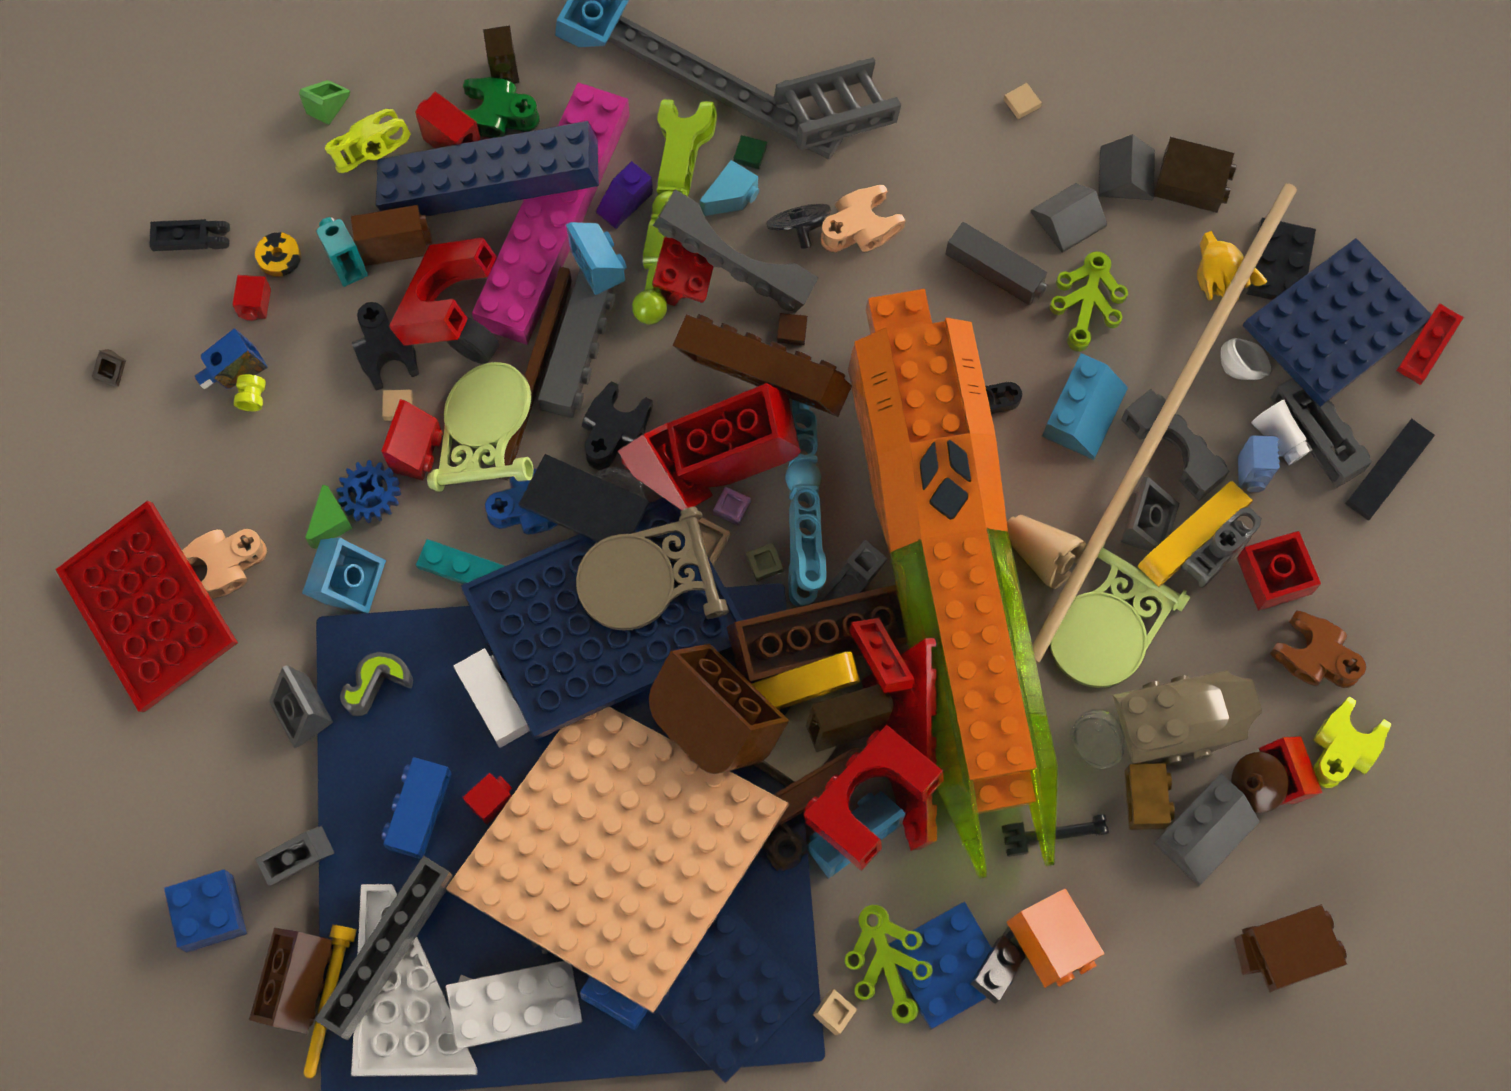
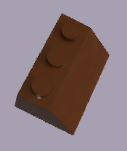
(291, 980)

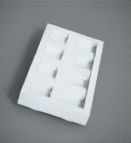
(513, 1004)

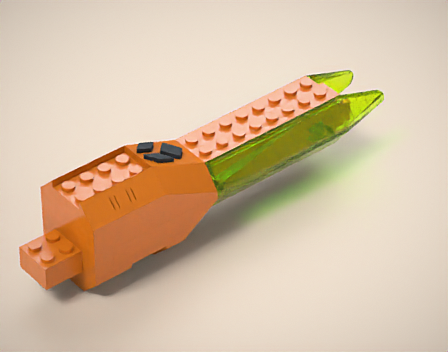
(953, 562)

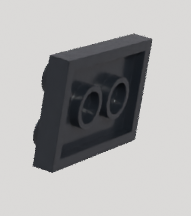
(1284, 259)

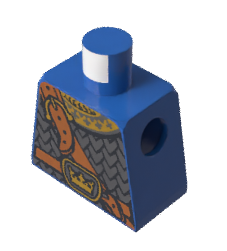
(228, 359)

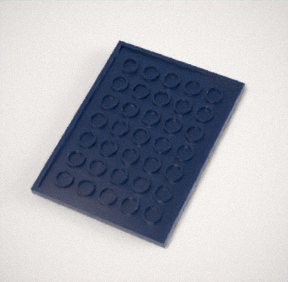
(561, 658)

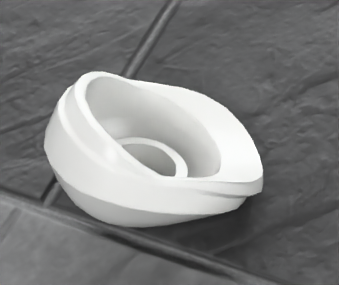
(1244, 360)

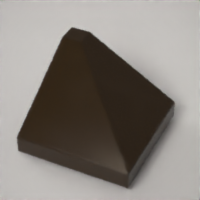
(109, 367)

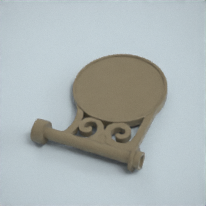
(631, 582)

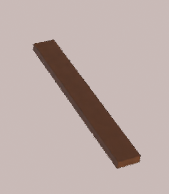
(541, 352)

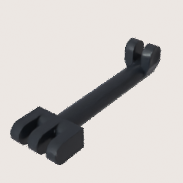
(1022, 838)

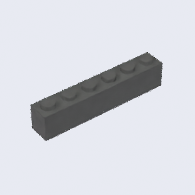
(575, 349)
(384, 948)

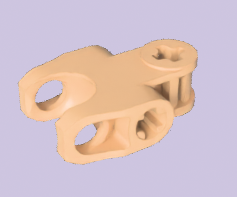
(858, 223)
(225, 559)

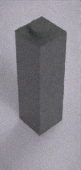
(996, 263)

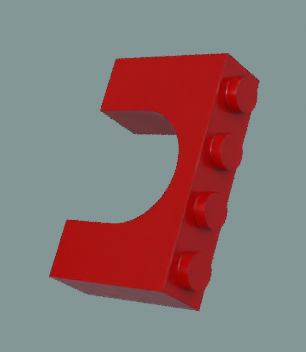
(428, 321)
(884, 756)

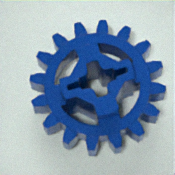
(362, 481)

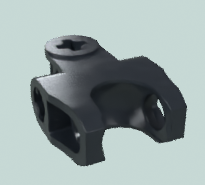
(380, 344)
(611, 427)

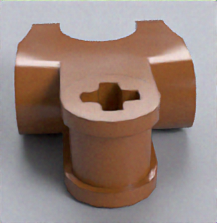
(1323, 654)

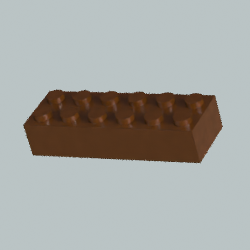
(760, 363)
(811, 632)

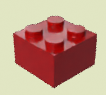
(1278, 570)

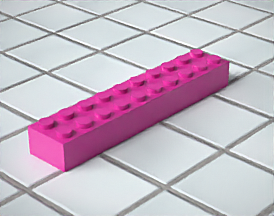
(538, 236)

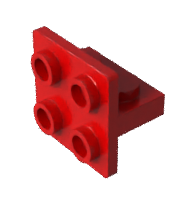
(681, 273)

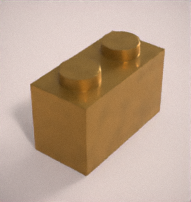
(1148, 796)

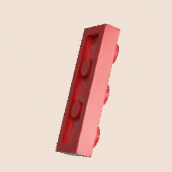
(1430, 344)
(881, 655)

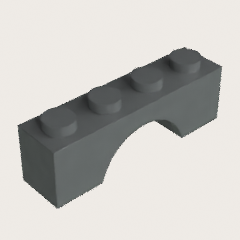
(1201, 467)

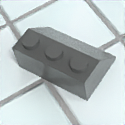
(1208, 829)

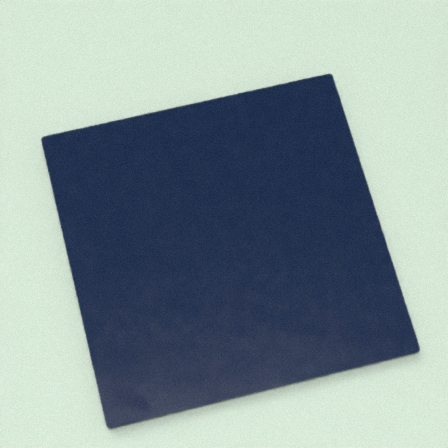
(438, 722)

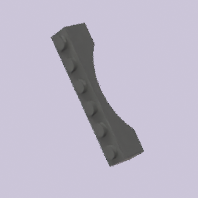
(686, 223)

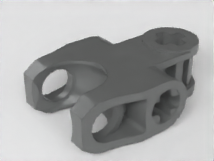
(1222, 547)

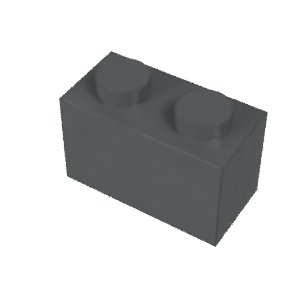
(295, 855)

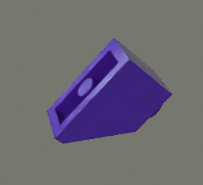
(625, 195)

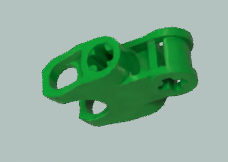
(500, 107)

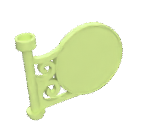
(480, 415)
(1103, 634)

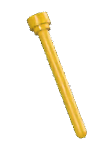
(341, 939)

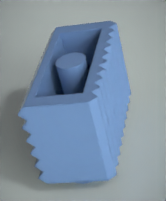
(1258, 462)

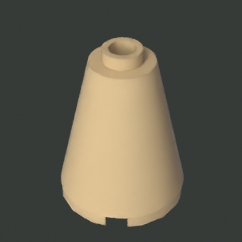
(1045, 549)

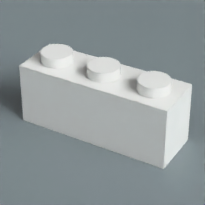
(492, 697)

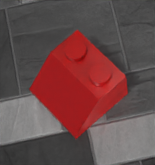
(411, 441)

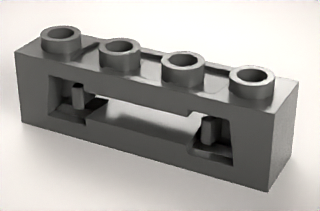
(1323, 431)

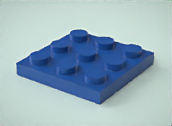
(955, 951)

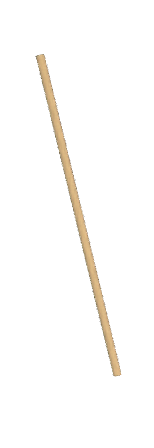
(1161, 423)

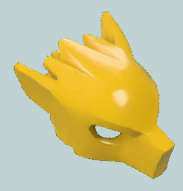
(1219, 265)

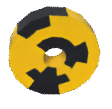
(280, 265)

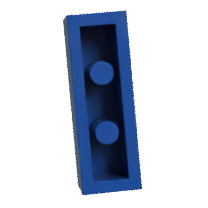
(416, 808)

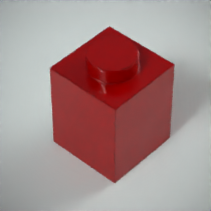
(251, 297)
(488, 797)

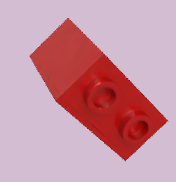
(444, 123)

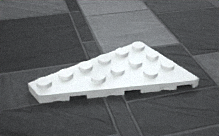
(410, 1020)

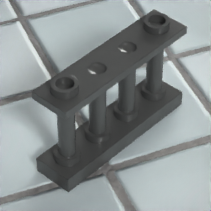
(843, 124)

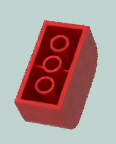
(735, 438)

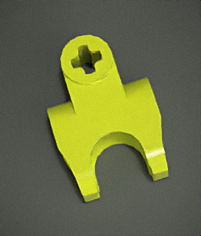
(367, 140)
(1346, 746)

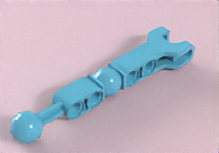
(803, 479)

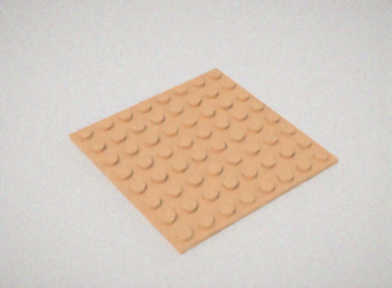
(618, 853)

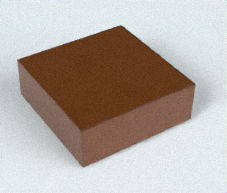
(792, 329)

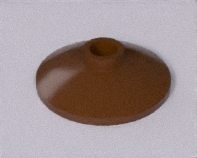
(1271, 778)

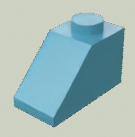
(730, 190)

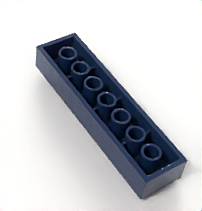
(490, 170)

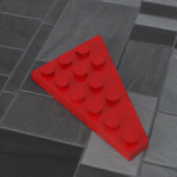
(913, 722)

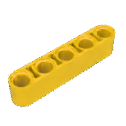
(1193, 533)
(809, 681)

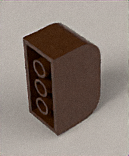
(713, 711)

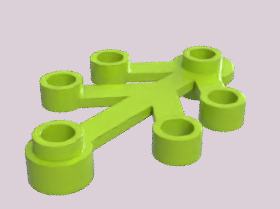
(1090, 295)
(887, 958)

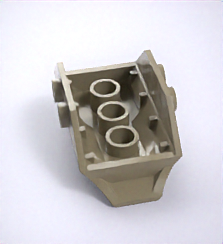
(1186, 717)

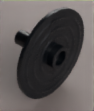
(802, 218)

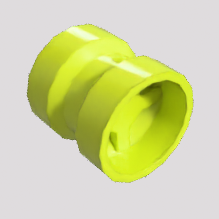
(249, 393)

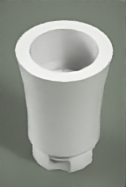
(1280, 423)

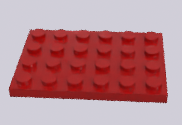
(146, 606)

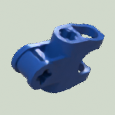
(513, 513)

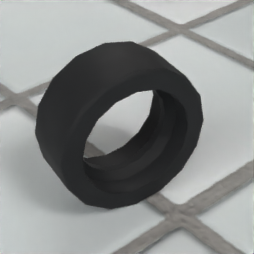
(475, 342)

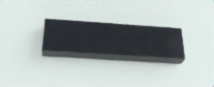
(1390, 469)

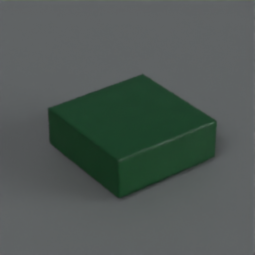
(750, 152)

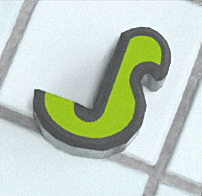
(369, 678)

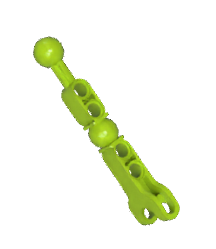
(676, 172)

